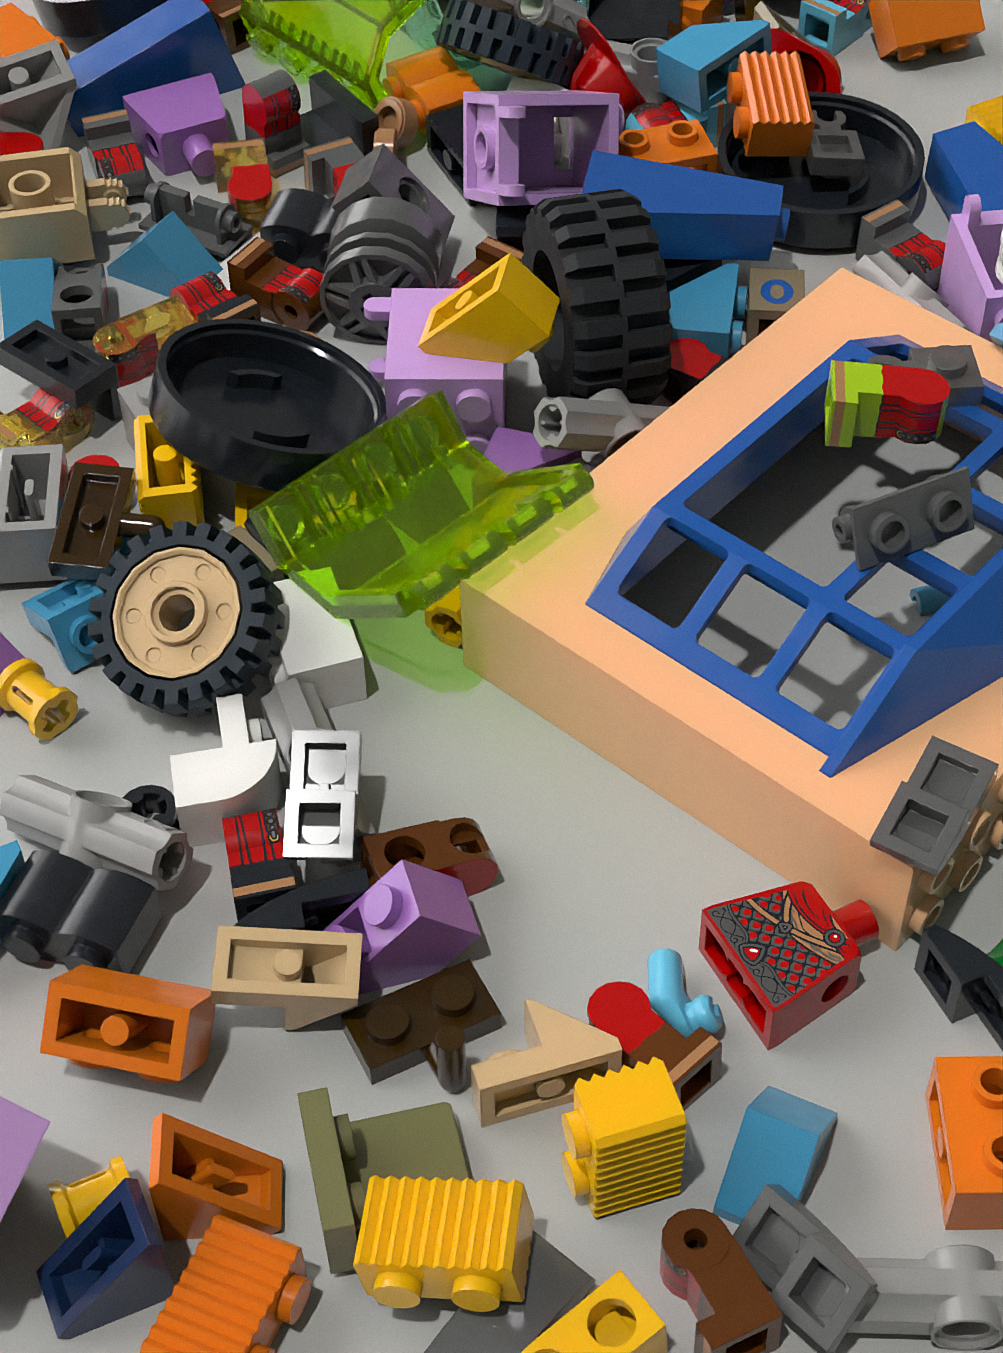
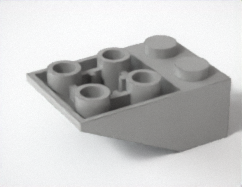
(30, 506)

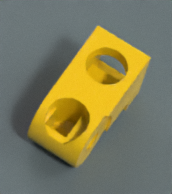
(606, 1321)

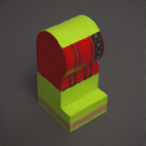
(883, 403)

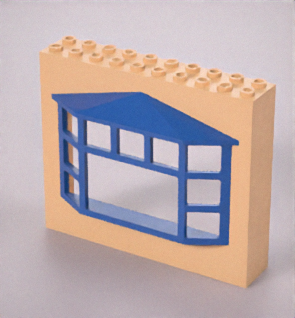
(696, 728)

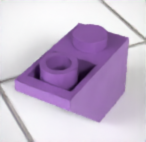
(409, 925)

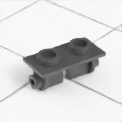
(211, 222)
(907, 518)

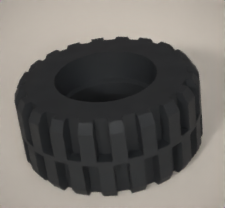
(611, 292)

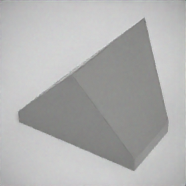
(36, 93)

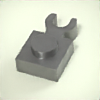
(834, 150)
(954, 363)

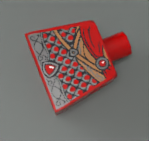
(785, 955)

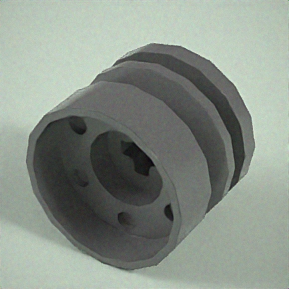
(372, 250)

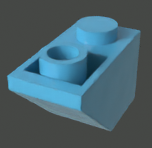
(707, 310)

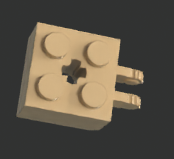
(53, 209)

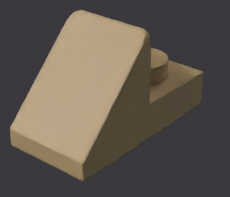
(288, 969)
(545, 1074)

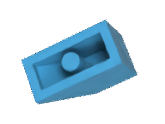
(698, 60)

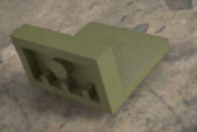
(349, 1153)

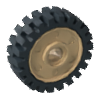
(508, 43)
(149, 596)

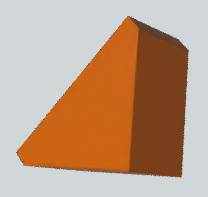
(208, 1175)

